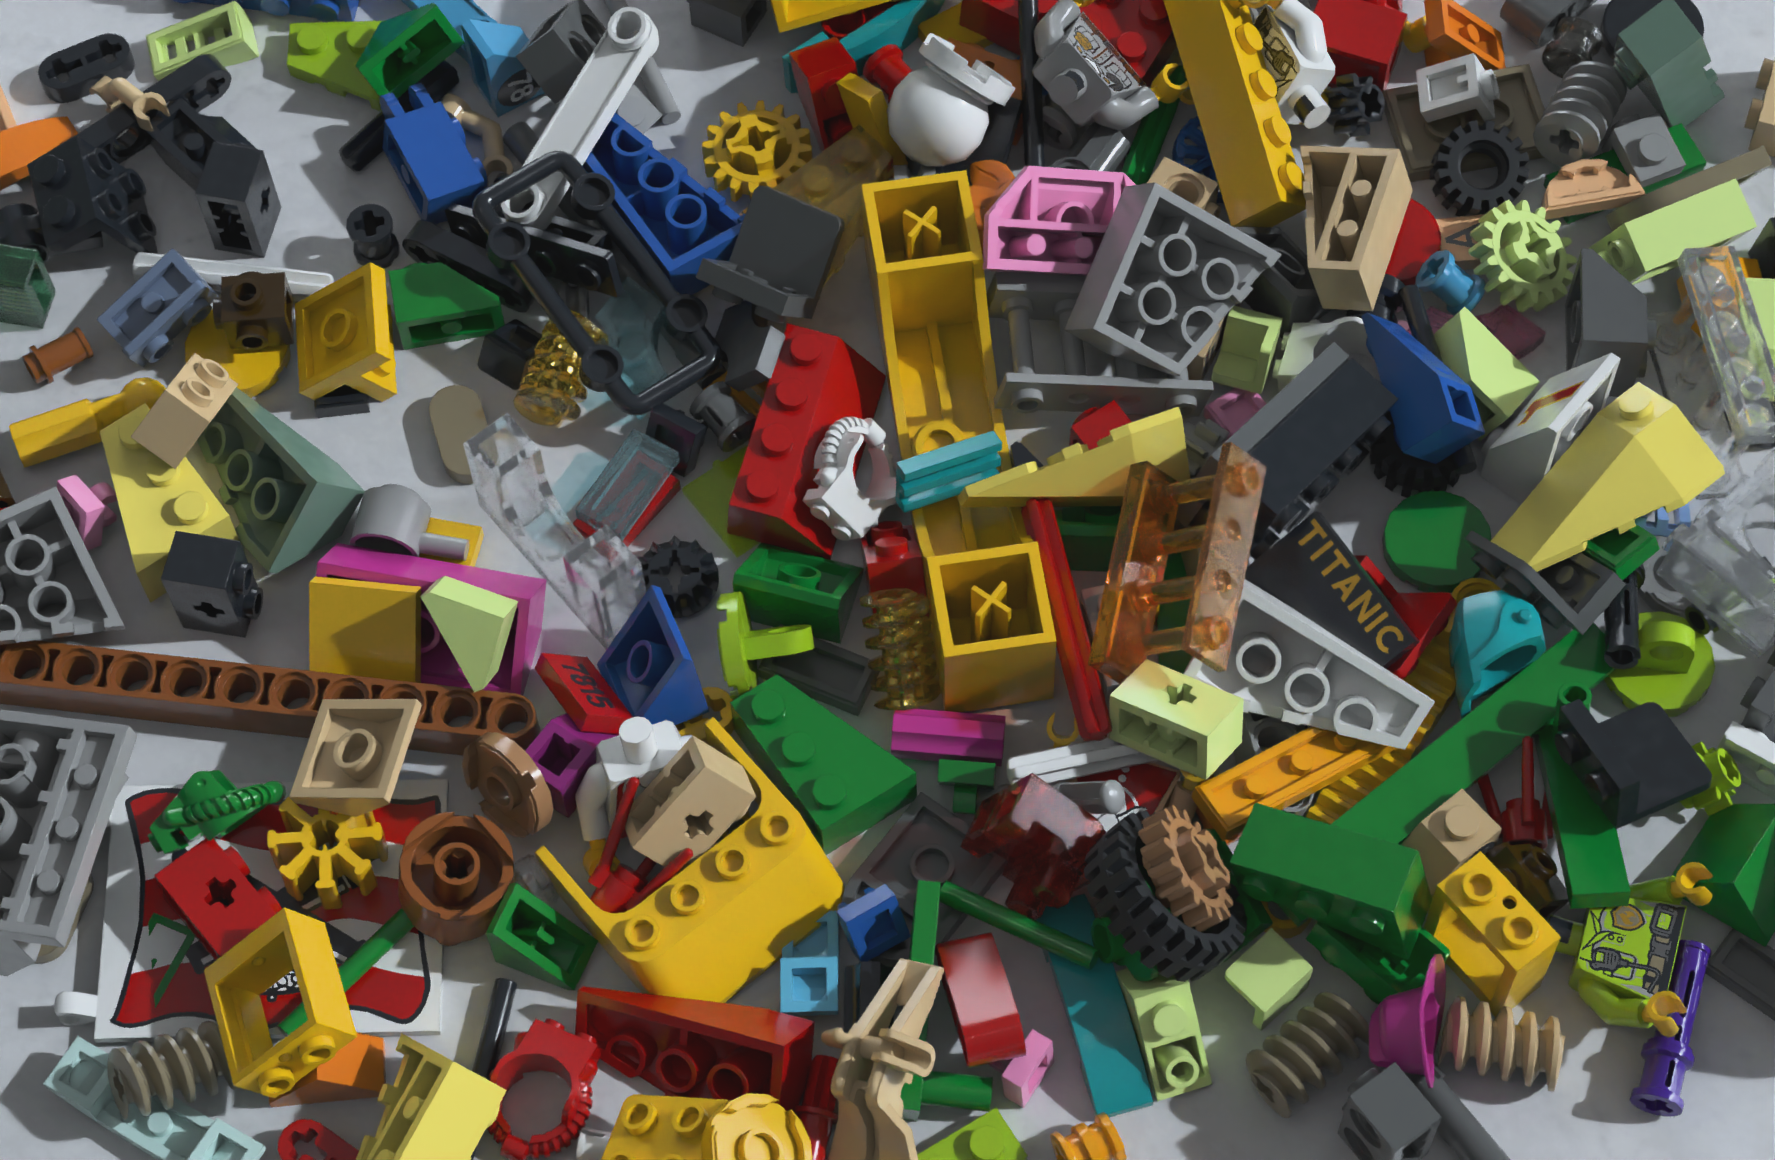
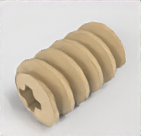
(1502, 1042)

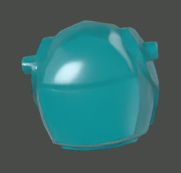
(1492, 643)

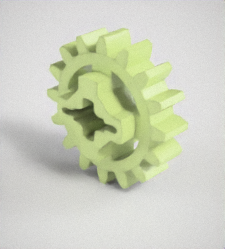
(1522, 256)

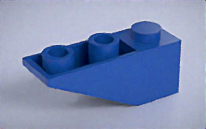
(1434, 405)

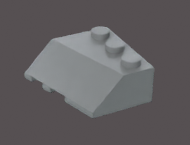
(1164, 279)
(48, 575)

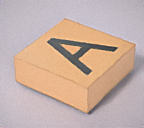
(1457, 239)

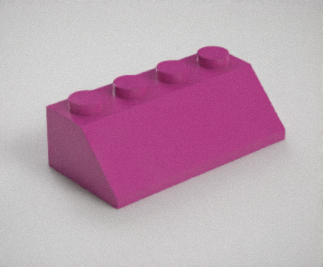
(437, 660)

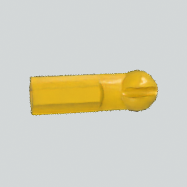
(79, 422)

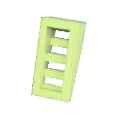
(216, 22)

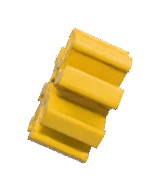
(302, 863)

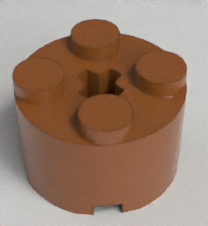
(457, 847)

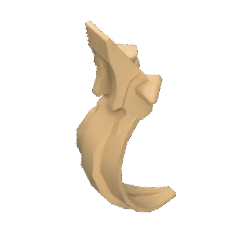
(872, 1109)

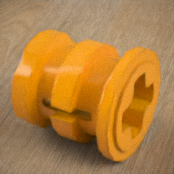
(1090, 1142)

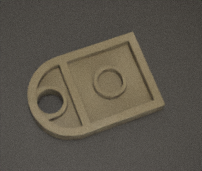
(1741, 167)

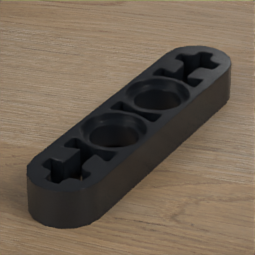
(197, 82)

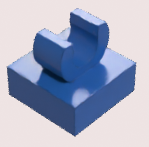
(873, 923)

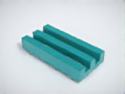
(946, 471)

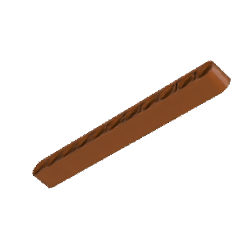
(223, 681)

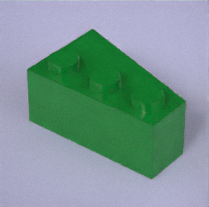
(1334, 877)

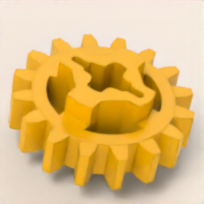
(755, 149)

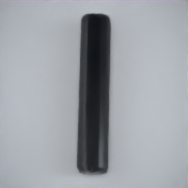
(369, 140)

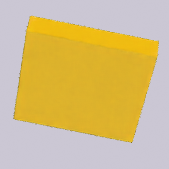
(365, 629)

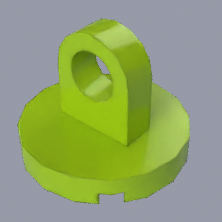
(742, 645)
(1672, 669)

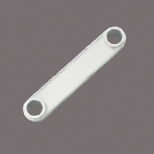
(587, 110)

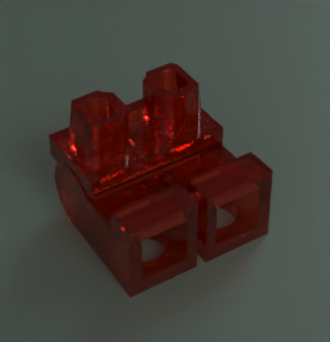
(1040, 838)

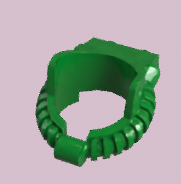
(210, 808)

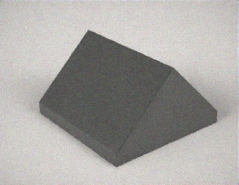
(1287, 286)

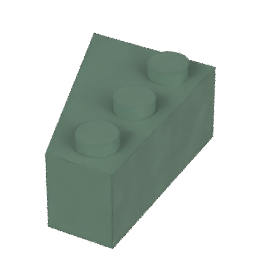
(1666, 62)

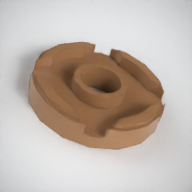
(510, 784)

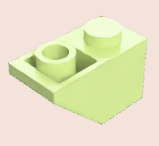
(1486, 366)
(1166, 1033)

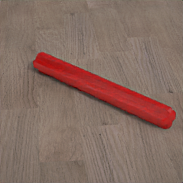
(1068, 622)

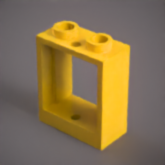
(1471, 918)
(235, 988)

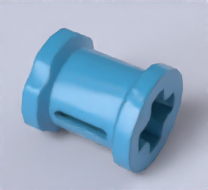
(1450, 282)

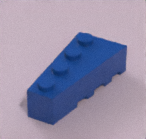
(664, 205)

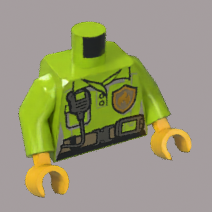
(1630, 951)

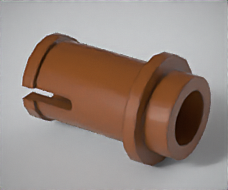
(57, 356)

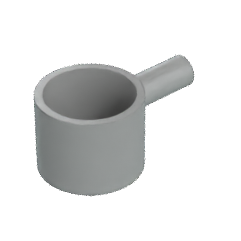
(397, 521)

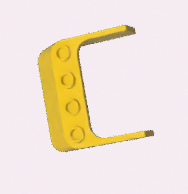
(725, 911)

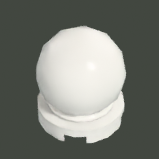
(943, 107)

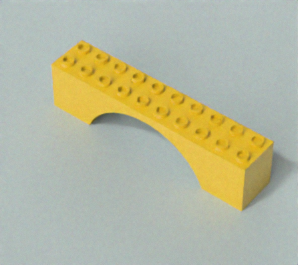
(939, 364)

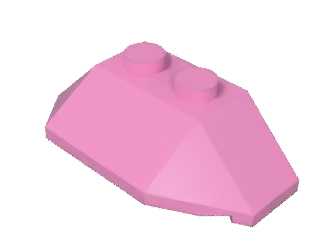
(1051, 220)

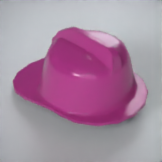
(1409, 1025)

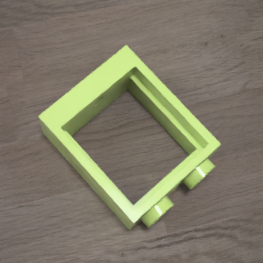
(1656, 240)

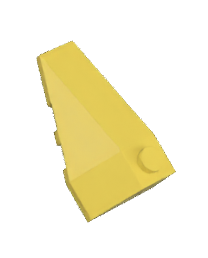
(1619, 468)

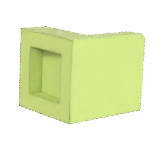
(1247, 349)
(1269, 977)

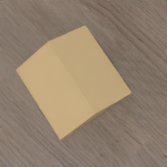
(355, 754)

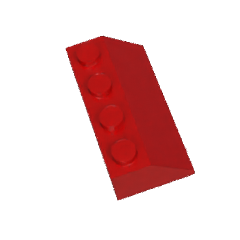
(809, 390)

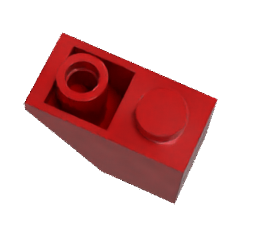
(816, 74)
(892, 558)

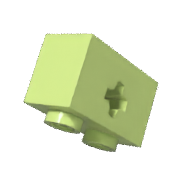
(1176, 719)

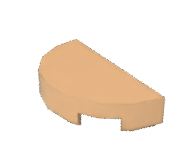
(1587, 188)

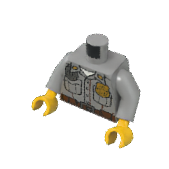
(1089, 73)

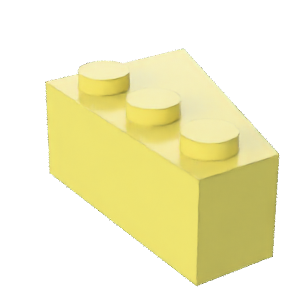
(157, 501)
(431, 1109)

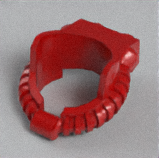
(556, 1051)

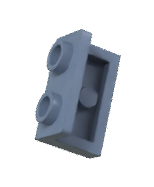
(158, 309)

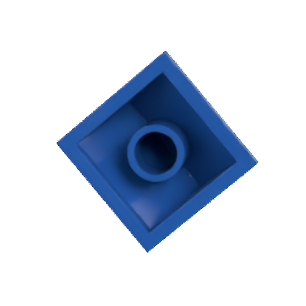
(652, 665)

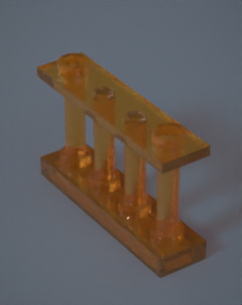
(1140, 557)

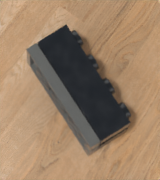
(1304, 441)

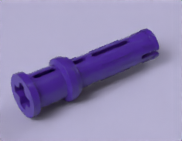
(1671, 1056)

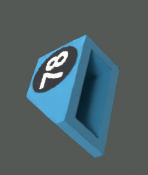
(495, 67)

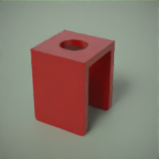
(1362, 38)

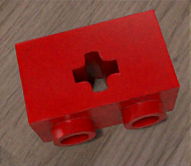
(202, 879)

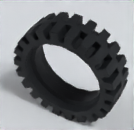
(1143, 918)

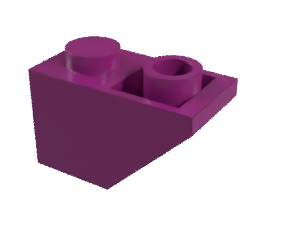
(564, 758)

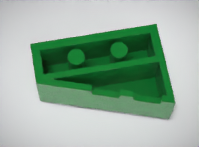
(821, 762)

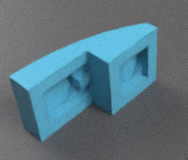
(812, 972)

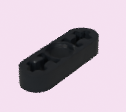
(433, 244)

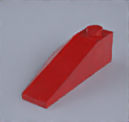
(699, 1044)

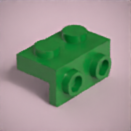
(1372, 967)

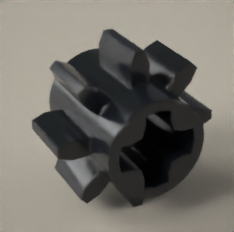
(1354, 104)

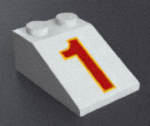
(1546, 426)

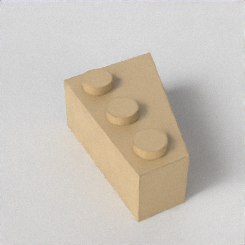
(1352, 220)

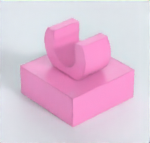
(88, 507)
(1025, 1073)

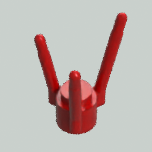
(1523, 819)
(625, 887)

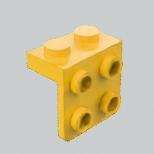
(660, 1128)

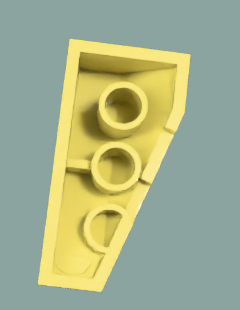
(1089, 476)

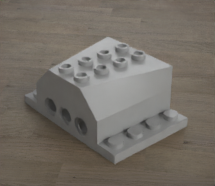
(53, 813)

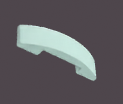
(164, 1134)

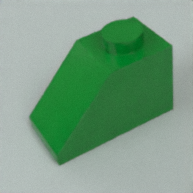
(441, 306)

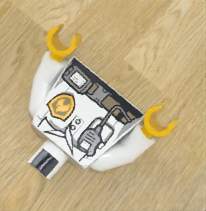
(1295, 58)

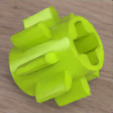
(1723, 782)

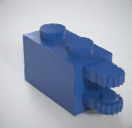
(430, 155)

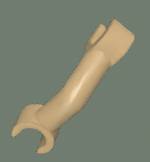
(121, 91)
(483, 127)

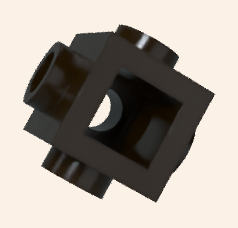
(255, 310)
(1532, 874)

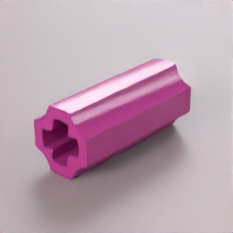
(948, 736)

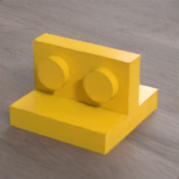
(347, 337)

